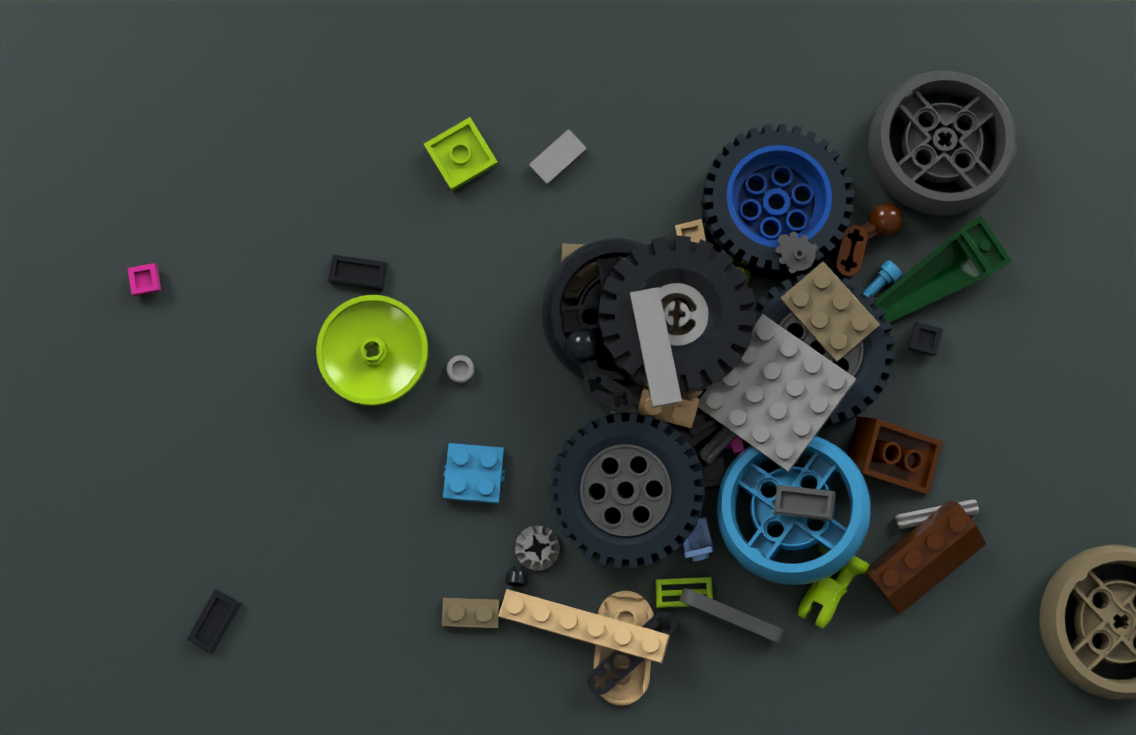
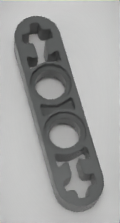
(731, 615)

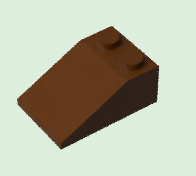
(894, 454)

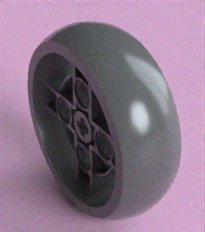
(975, 180)

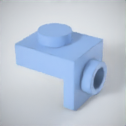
(699, 541)

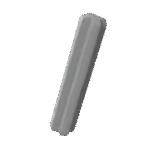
(914, 518)

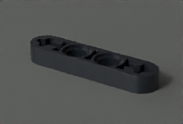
(634, 661)

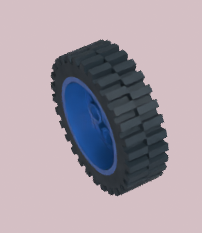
(758, 159)

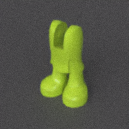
(830, 591)

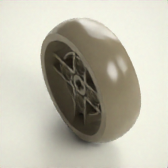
(1080, 656)

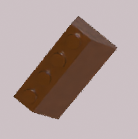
(925, 556)

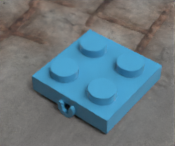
(473, 473)

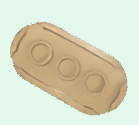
(635, 610)

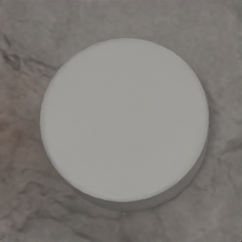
(460, 369)

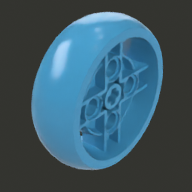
(762, 549)

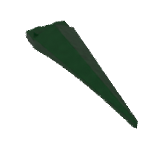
(954, 265)

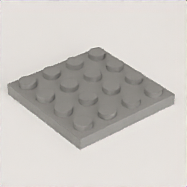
(777, 394)

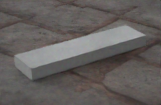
(655, 347)

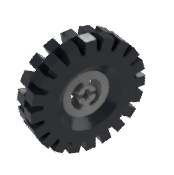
(704, 279)

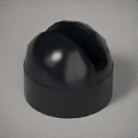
(517, 578)

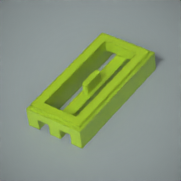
(659, 593)

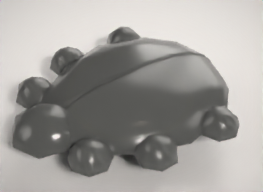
(796, 252)

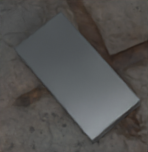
(804, 503)

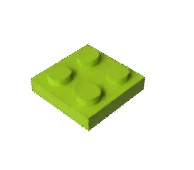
(460, 154)

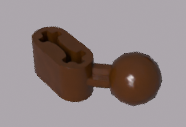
(884, 221)

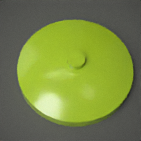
(372, 350)

